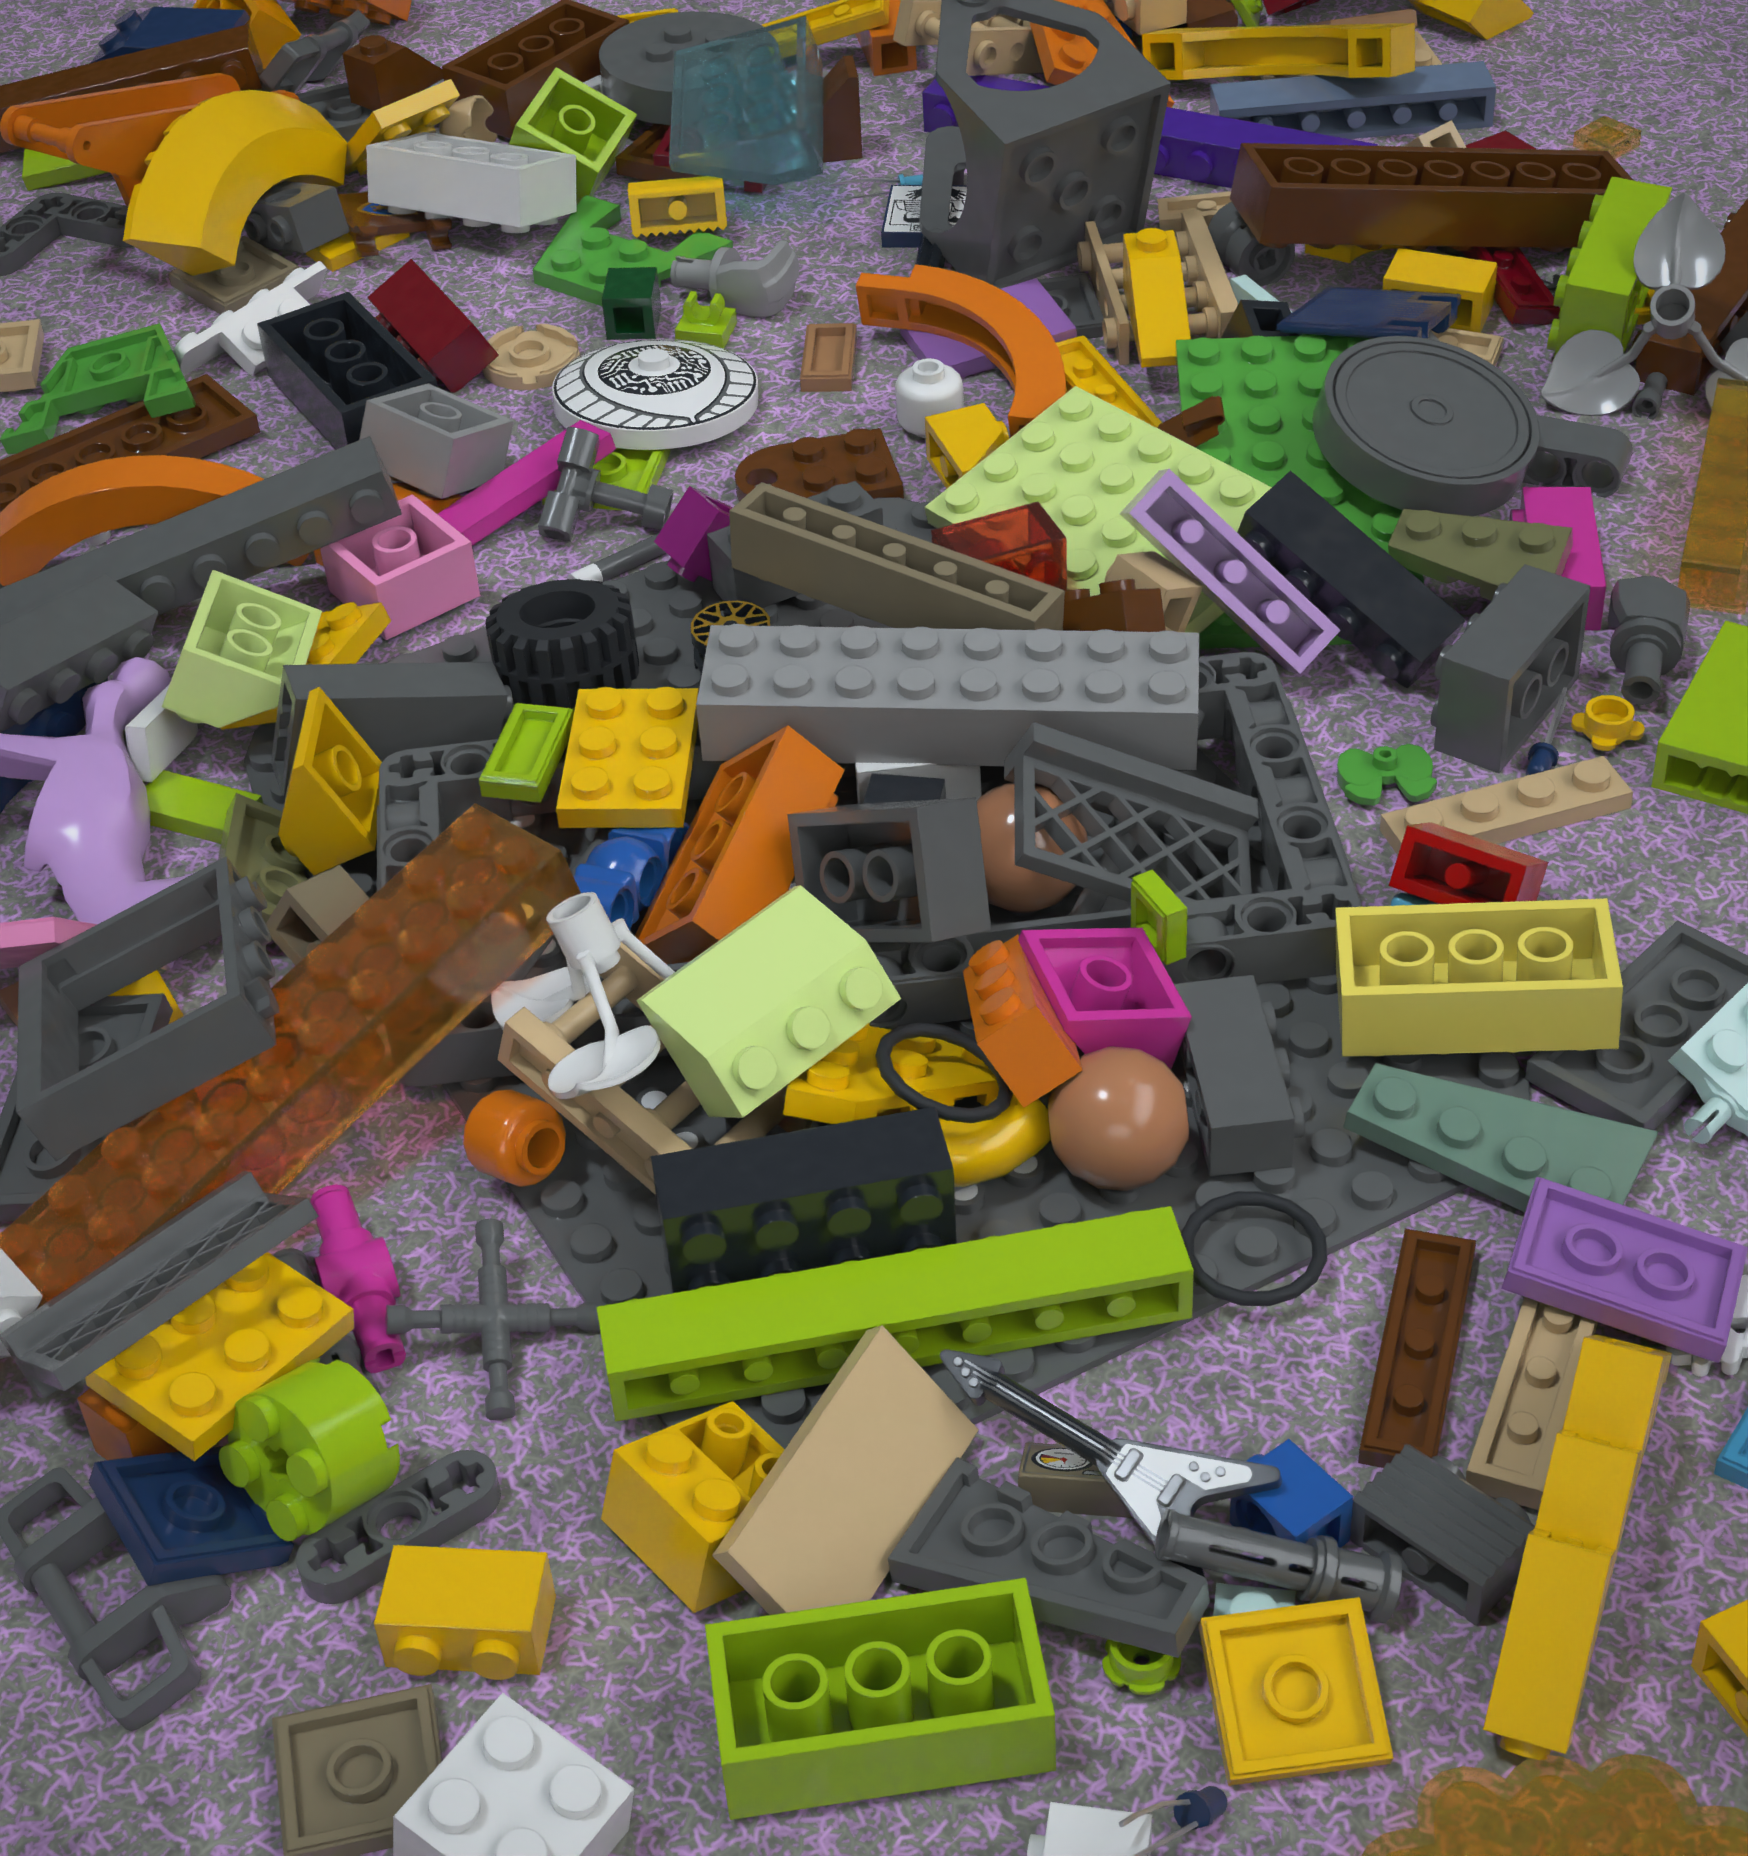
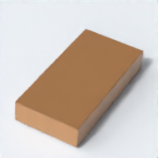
(828, 357)

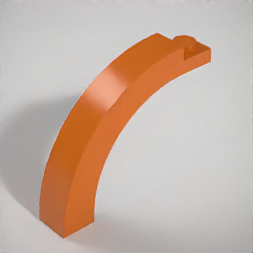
(978, 316)
(104, 499)

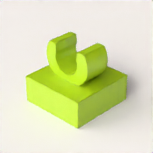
(706, 323)

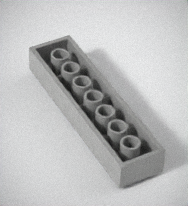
(948, 691)

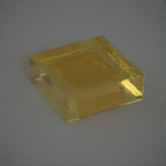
(1607, 135)

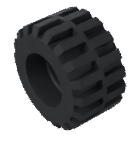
(563, 640)

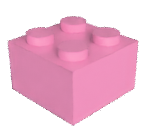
(407, 563)

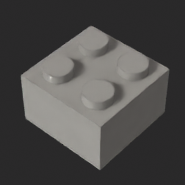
(437, 439)

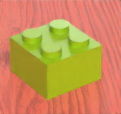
(576, 121)

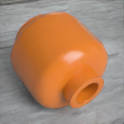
(514, 1137)

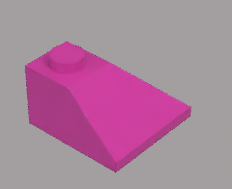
(1109, 989)

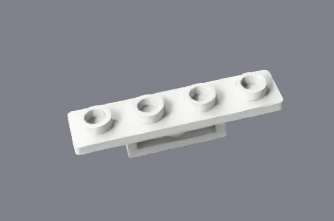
(238, 330)

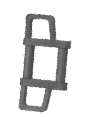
(312, 56)
(127, 1629)

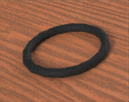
(919, 1101)
(1271, 1201)

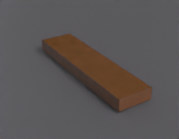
(1418, 1347)

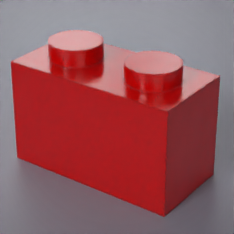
(1463, 868)

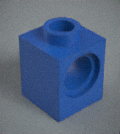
(1304, 1504)

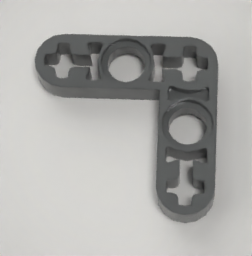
(55, 216)

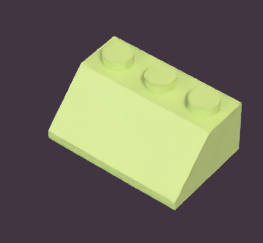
(238, 652)
(767, 1003)

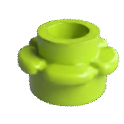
(1141, 1679)

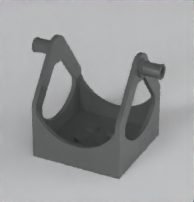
(1041, 155)

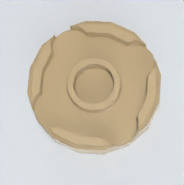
(522, 365)

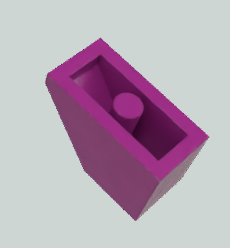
(687, 530)

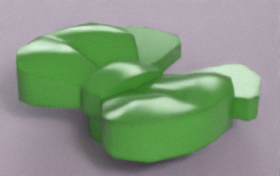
(1364, 773)

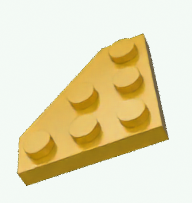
(850, 1086)

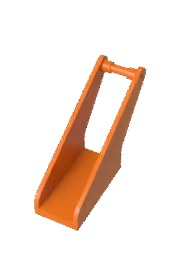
(111, 127)

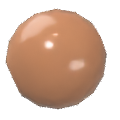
(1008, 884)
(1119, 1119)

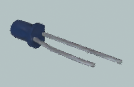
(1543, 754)
(1191, 1810)

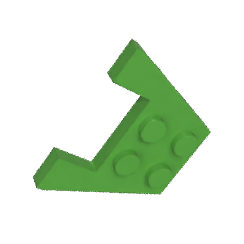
(584, 251)
(102, 372)

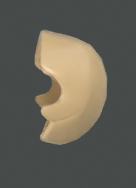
(468, 119)

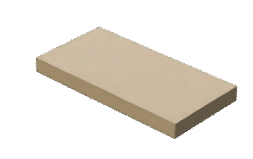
(847, 1483)

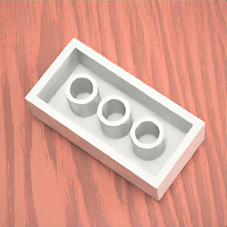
(472, 181)

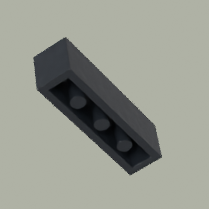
(1351, 580)

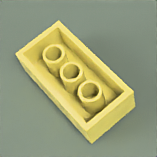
(1477, 978)

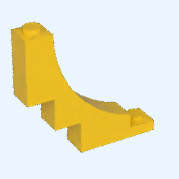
(1574, 1546)

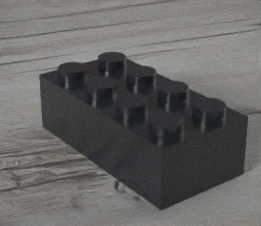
(334, 361)
(805, 1199)

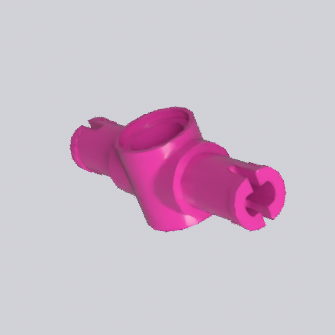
(359, 1274)

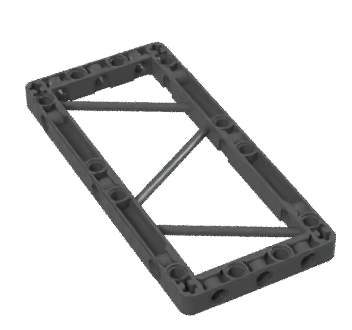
(1256, 934)

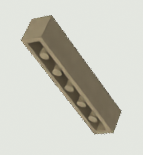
(880, 569)

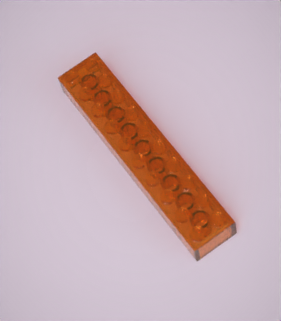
(344, 1035)

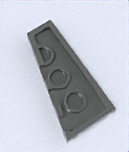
(1073, 1577)

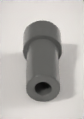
(1650, 397)

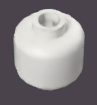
(925, 391)

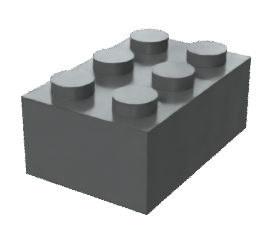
(1509, 667)
(895, 867)

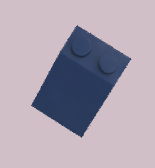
(165, 26)

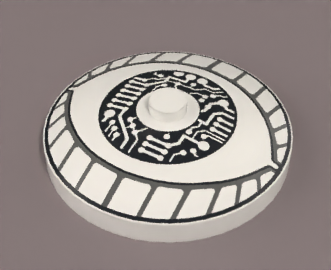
(657, 392)

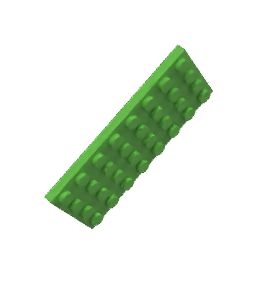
(1268, 429)

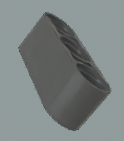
(1576, 454)

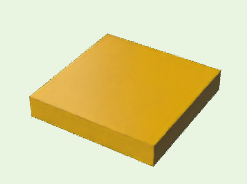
(1294, 1691)

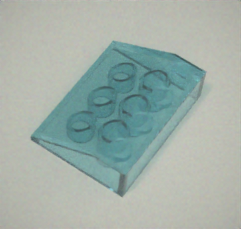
(750, 106)

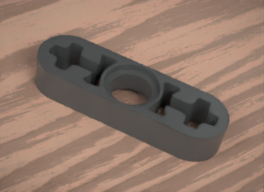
(406, 1498)

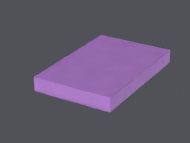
(970, 360)
(1626, 1269)

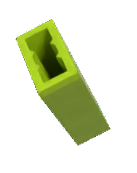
(1707, 737)

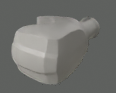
(749, 286)

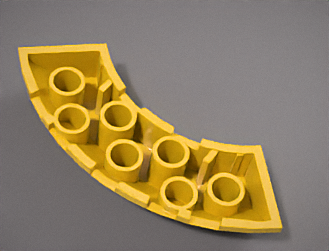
(218, 168)

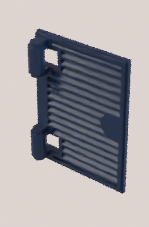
(1373, 313)

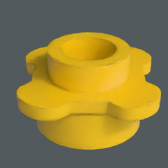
(1608, 722)

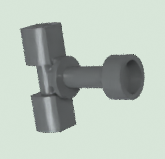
(581, 488)

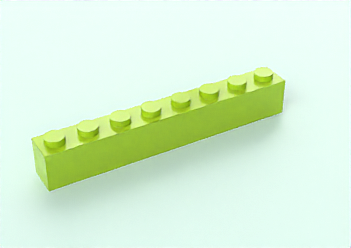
(955, 1297)

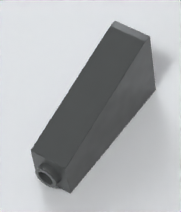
(394, 705)

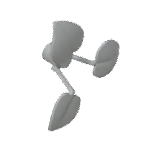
(1675, 255)

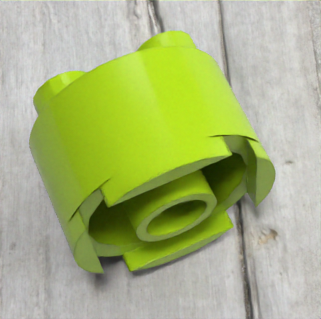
(310, 1447)

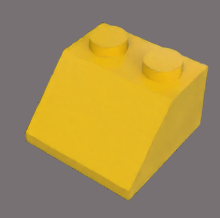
(330, 790)

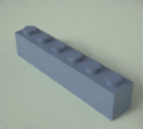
(1364, 105)

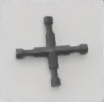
(493, 1319)

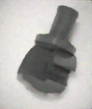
(1648, 634)

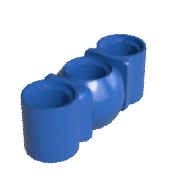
(629, 869)

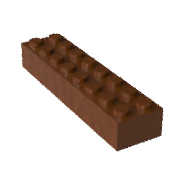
(1418, 195)

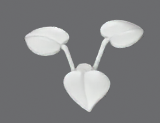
(590, 949)

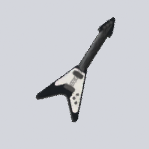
(1140, 1473)

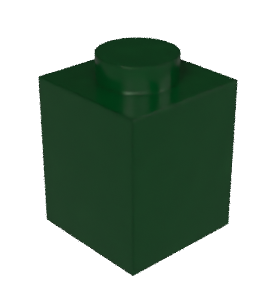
(631, 303)

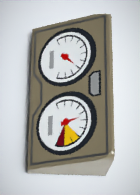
(1065, 1482)

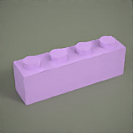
(1230, 571)

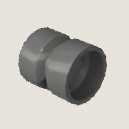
(1242, 251)

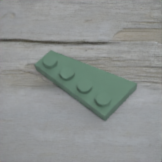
(1497, 1138)

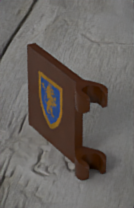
(371, 219)

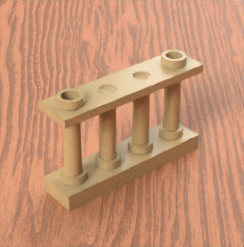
(995, 44)
(1200, 269)
(610, 1114)

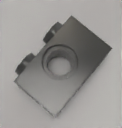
(296, 217)

